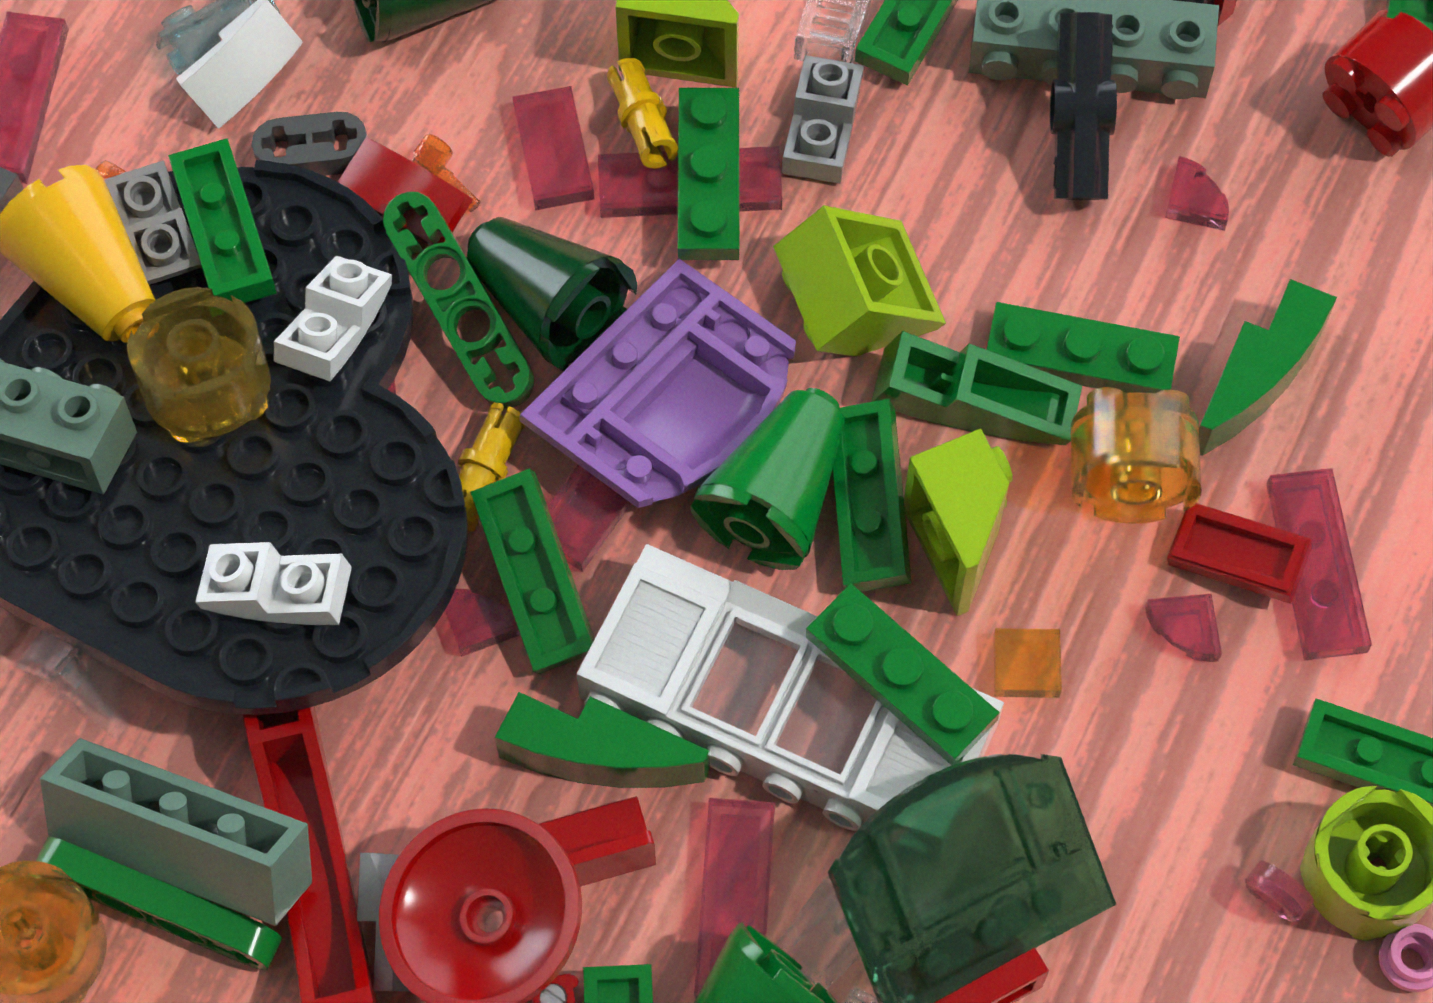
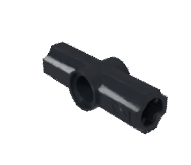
(1083, 106)

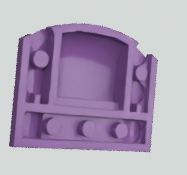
(666, 389)

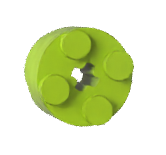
(1338, 869)

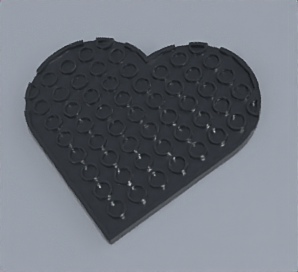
(314, 475)

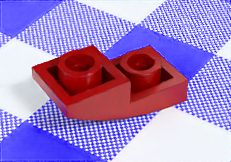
(382, 174)

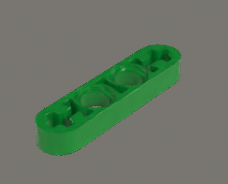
(462, 297)
(164, 905)

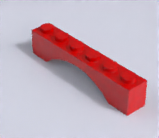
(323, 921)

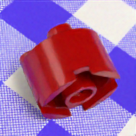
(1385, 81)

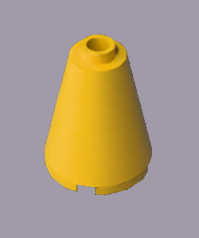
(78, 250)

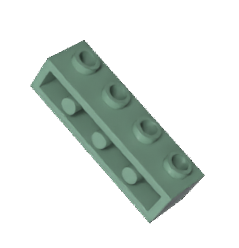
(1155, 42)
(62, 427)
(178, 830)

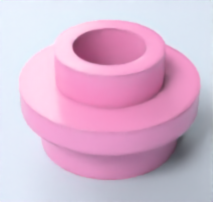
(1415, 938)

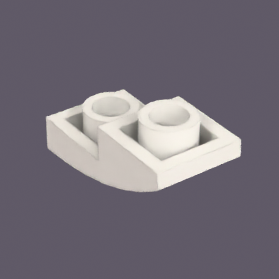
(242, 63)
(335, 318)
(268, 587)

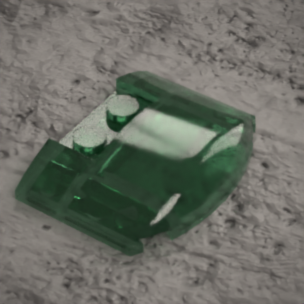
(967, 875)

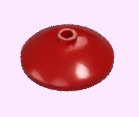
(448, 887)

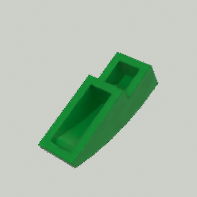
(1265, 363)
(976, 391)
(598, 747)

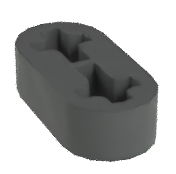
(311, 141)

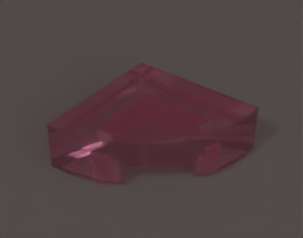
(1196, 197)
(479, 621)
(1187, 624)

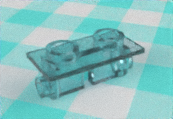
(196, 32)

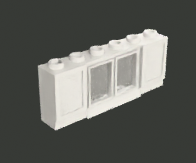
(752, 690)

